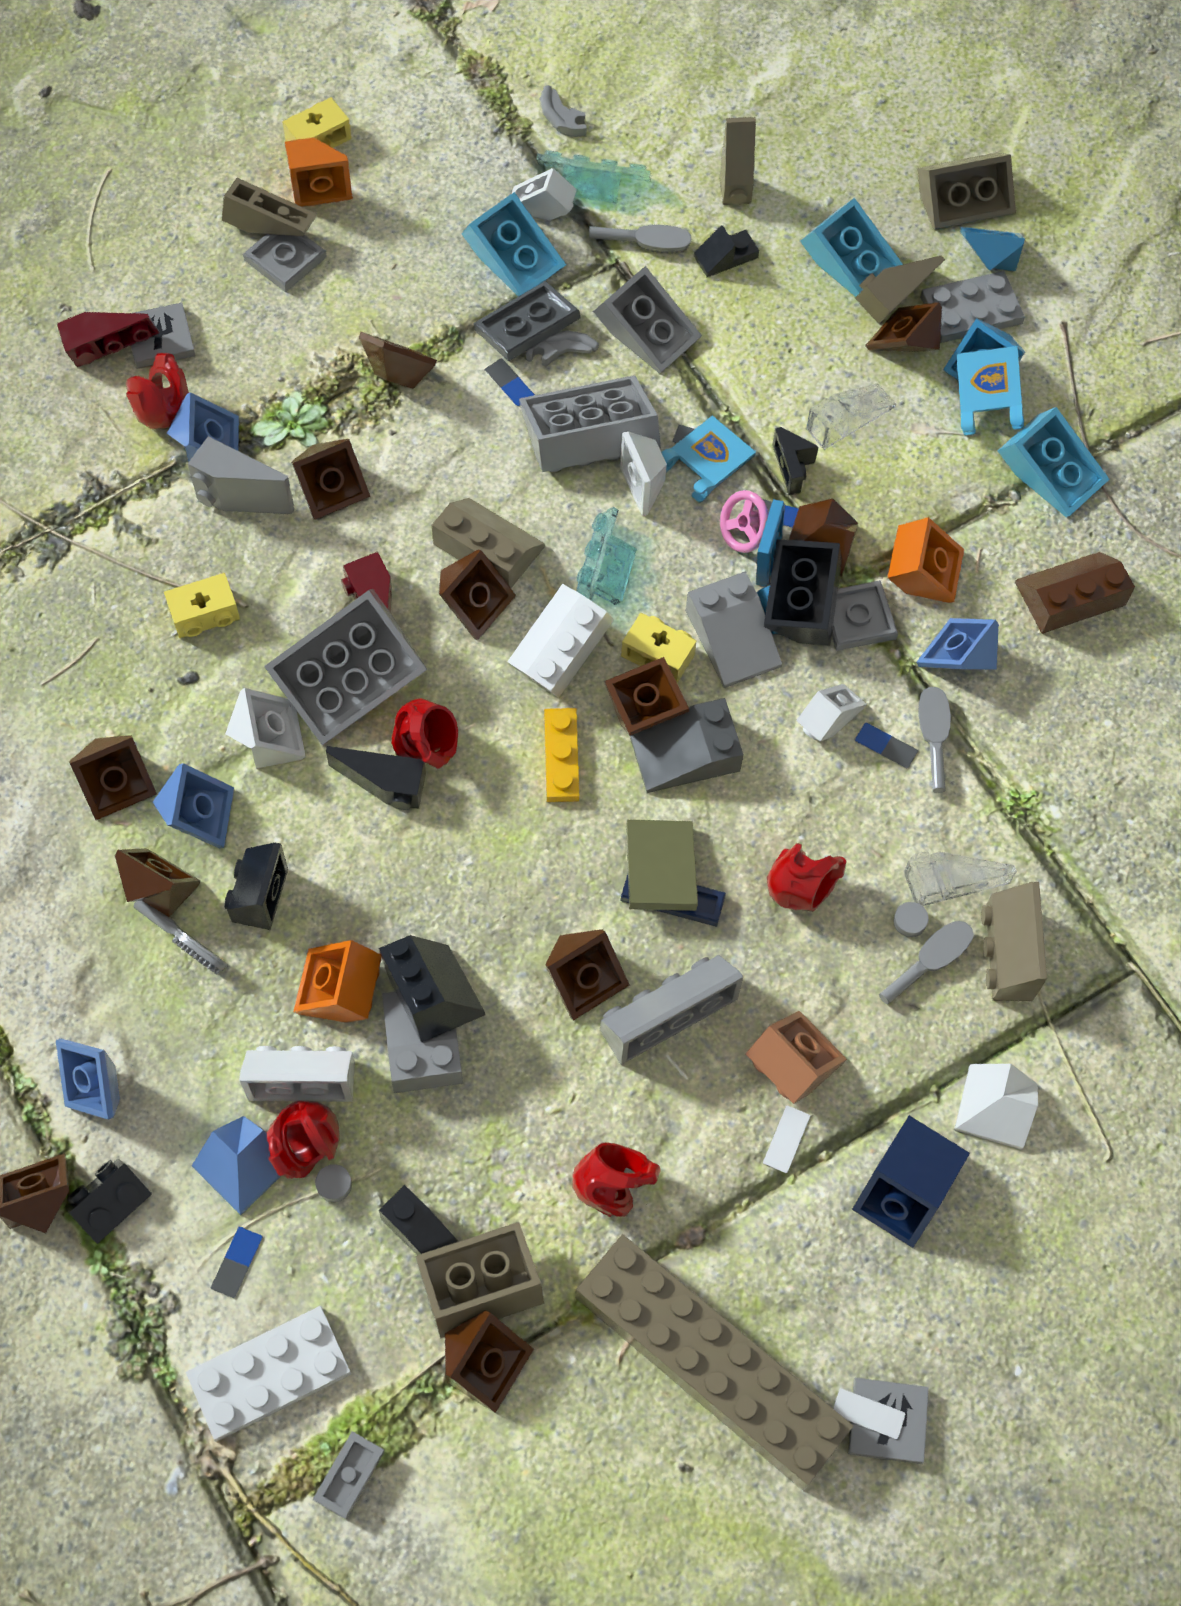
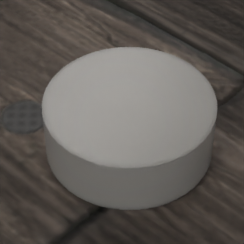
(910, 919)
(333, 1183)

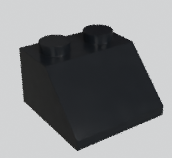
(257, 886)

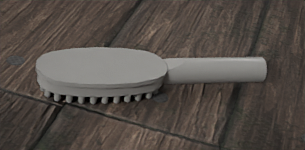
(652, 237)
(935, 726)
(182, 939)
(935, 954)

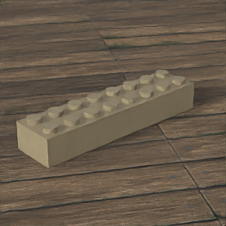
(713, 1362)

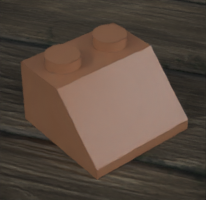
(795, 1056)

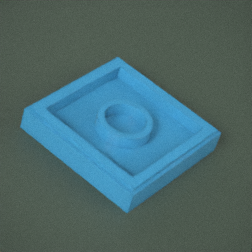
(766, 551)

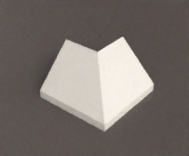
(642, 468)
(267, 727)
(998, 1104)

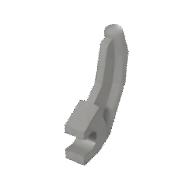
(561, 117)
(561, 343)

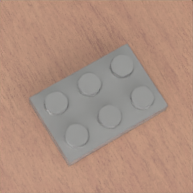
(980, 298)

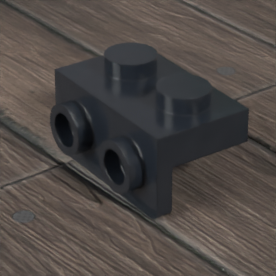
(106, 1199)

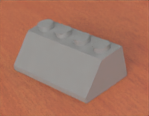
(671, 1007)

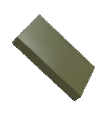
(661, 865)

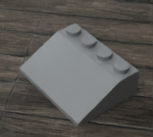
(587, 422)
(346, 666)

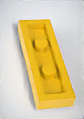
(561, 755)

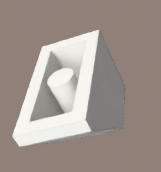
(546, 195)
(830, 712)

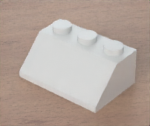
(561, 640)
(298, 1074)

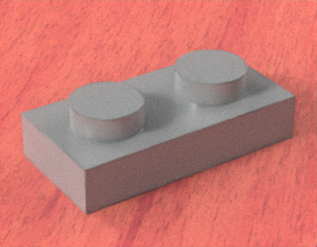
(349, 1475)

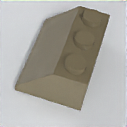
(967, 189)
(472, 527)
(1015, 943)
(480, 1275)

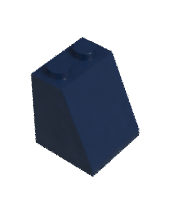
(911, 1181)

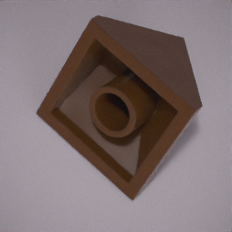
(910, 330)
(395, 361)
(330, 477)
(825, 523)
(475, 592)
(646, 696)
(112, 775)
(154, 880)
(585, 971)
(34, 1193)
(484, 1359)

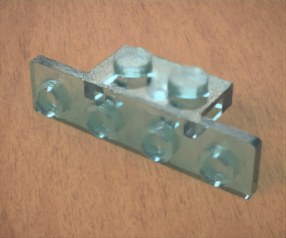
(593, 179)
(606, 561)

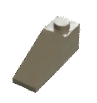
(738, 161)
(263, 212)
(888, 289)

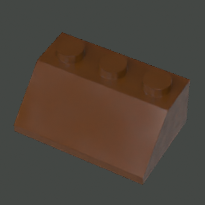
(1075, 590)

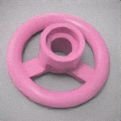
(750, 520)

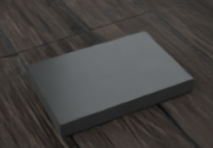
(527, 321)

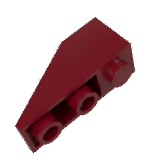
(102, 333)
(367, 574)

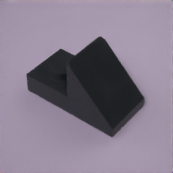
(725, 251)
(792, 456)

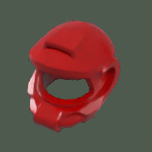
(152, 402)
(422, 729)
(802, 882)
(311, 1134)
(601, 1178)

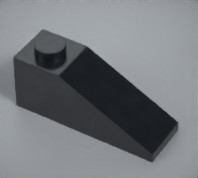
(387, 777)
(415, 1222)

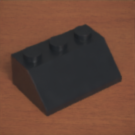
(804, 590)
(430, 985)

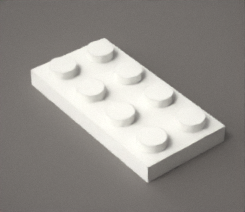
(268, 1373)

